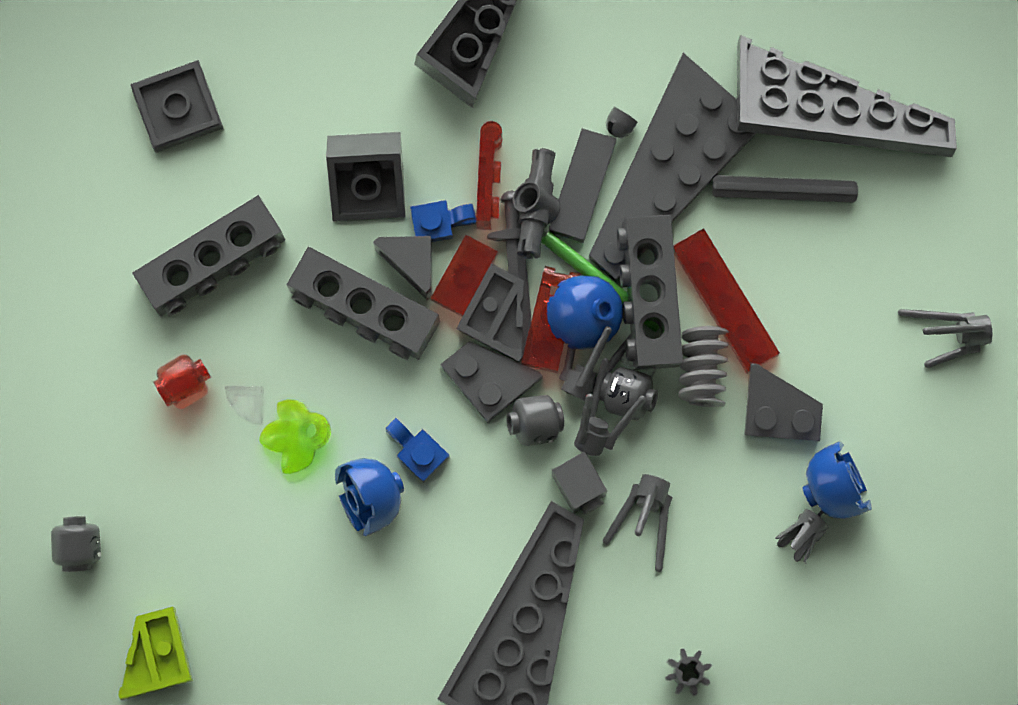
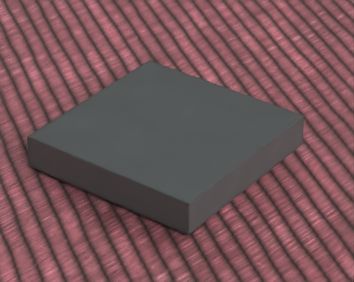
(176, 106)

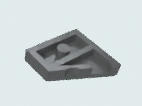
(489, 378)

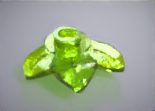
(290, 436)

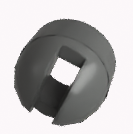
(620, 123)

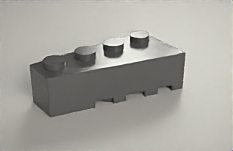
(465, 45)

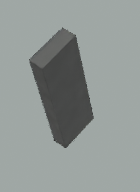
(583, 184)

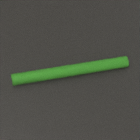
(585, 267)

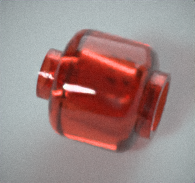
(182, 381)

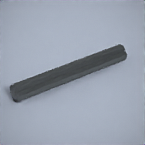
(785, 188)

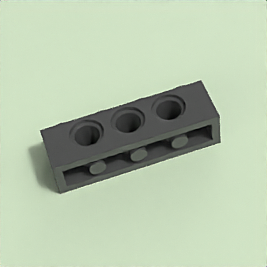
(656, 235)
(217, 237)
(317, 269)

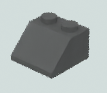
(366, 176)

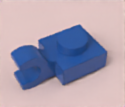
(437, 220)
(419, 452)

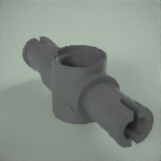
(536, 203)

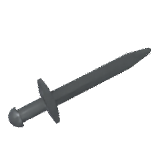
(516, 264)

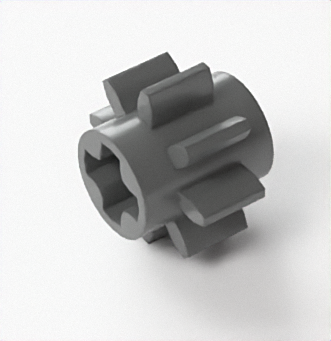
(677, 674)

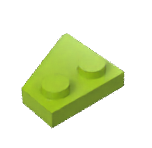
(156, 655)

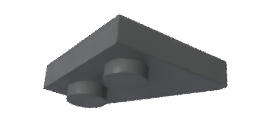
(497, 313)
(780, 408)

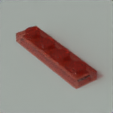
(725, 300)

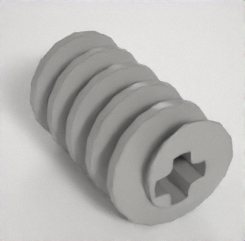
(702, 366)

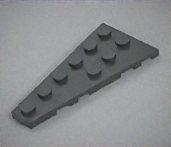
(520, 636)

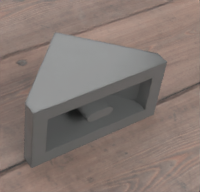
(410, 258)

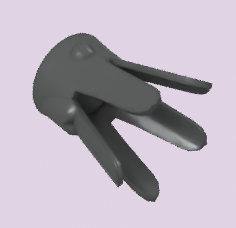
(806, 532)

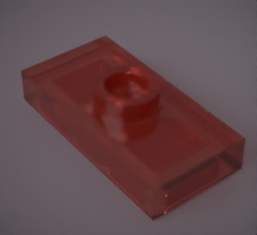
(464, 275)

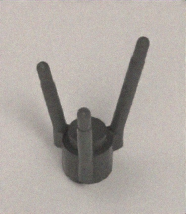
(969, 330)
(581, 379)
(593, 431)
(651, 494)

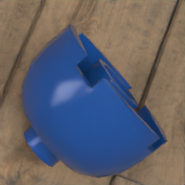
(583, 310)
(835, 484)
(370, 494)

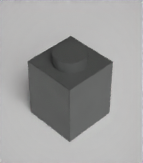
(580, 484)

